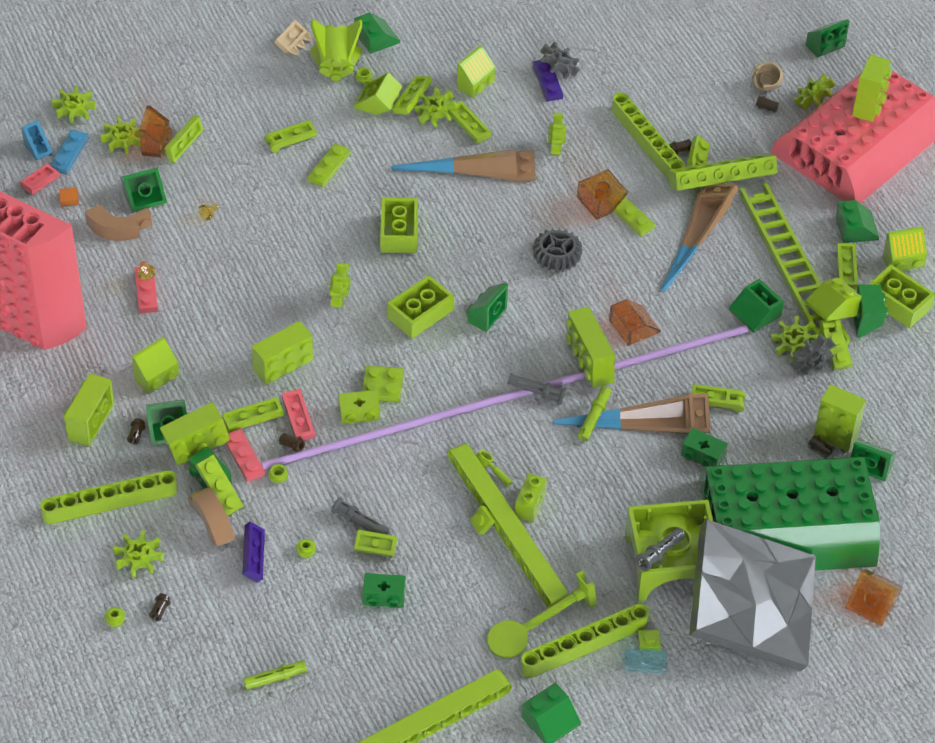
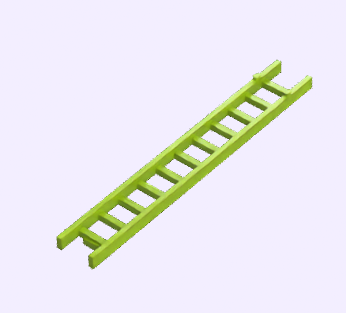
(767, 195)

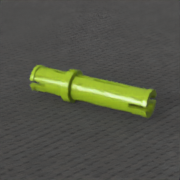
(597, 408)
(274, 675)

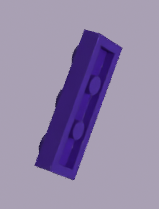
(548, 81)
(253, 552)

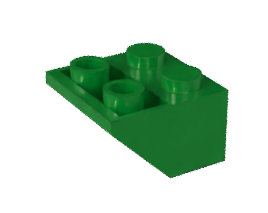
(828, 38)
(757, 306)

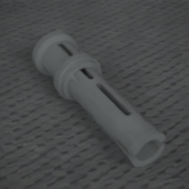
(545, 394)
(352, 514)
(655, 552)

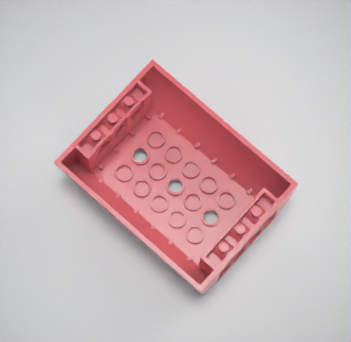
(867, 151)
(38, 276)

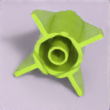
(336, 48)

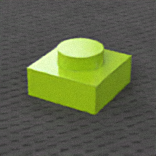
(482, 520)
(649, 640)

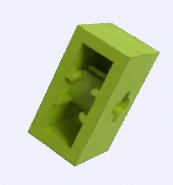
(359, 406)
(530, 497)

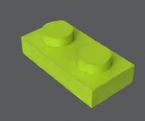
(375, 543)

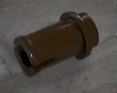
(767, 104)
(681, 146)
(137, 427)
(295, 443)
(821, 446)
(159, 607)

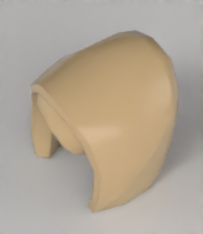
(767, 76)

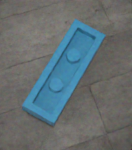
(69, 151)

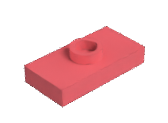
(39, 179)

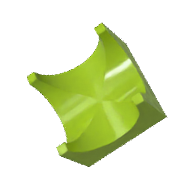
(650, 524)

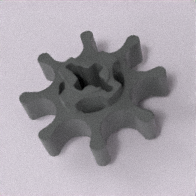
(560, 60)
(812, 354)

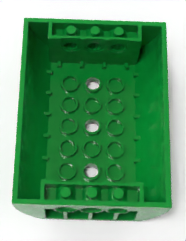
(835, 529)

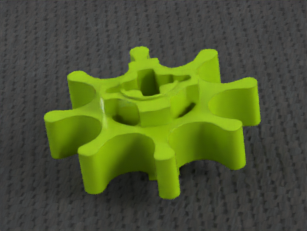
(814, 92)
(73, 104)
(435, 107)
(557, 134)
(121, 135)
(340, 285)
(793, 337)
(138, 553)

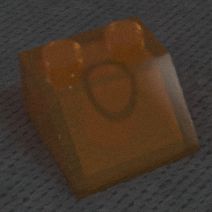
(154, 133)
(601, 193)
(632, 321)
(873, 597)

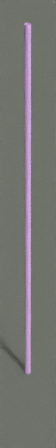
(496, 399)

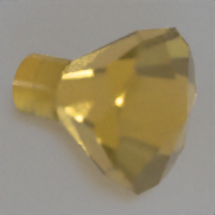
(207, 211)
(146, 271)

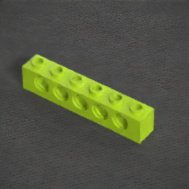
(722, 171)

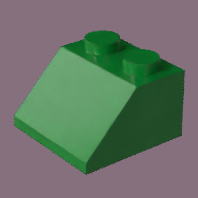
(376, 33)
(143, 189)
(855, 222)
(488, 307)
(871, 309)
(162, 414)
(877, 459)
(550, 714)

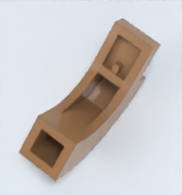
(115, 227)
(212, 515)

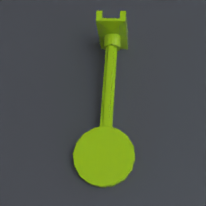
(510, 637)

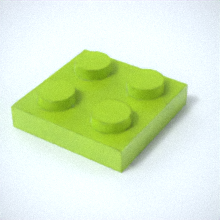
(385, 380)

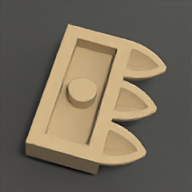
(293, 38)

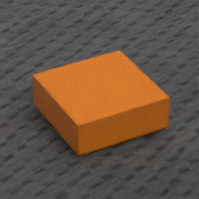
(69, 196)

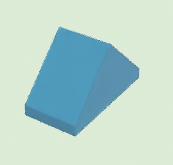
(35, 140)

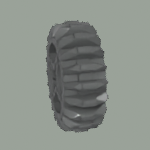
(558, 246)

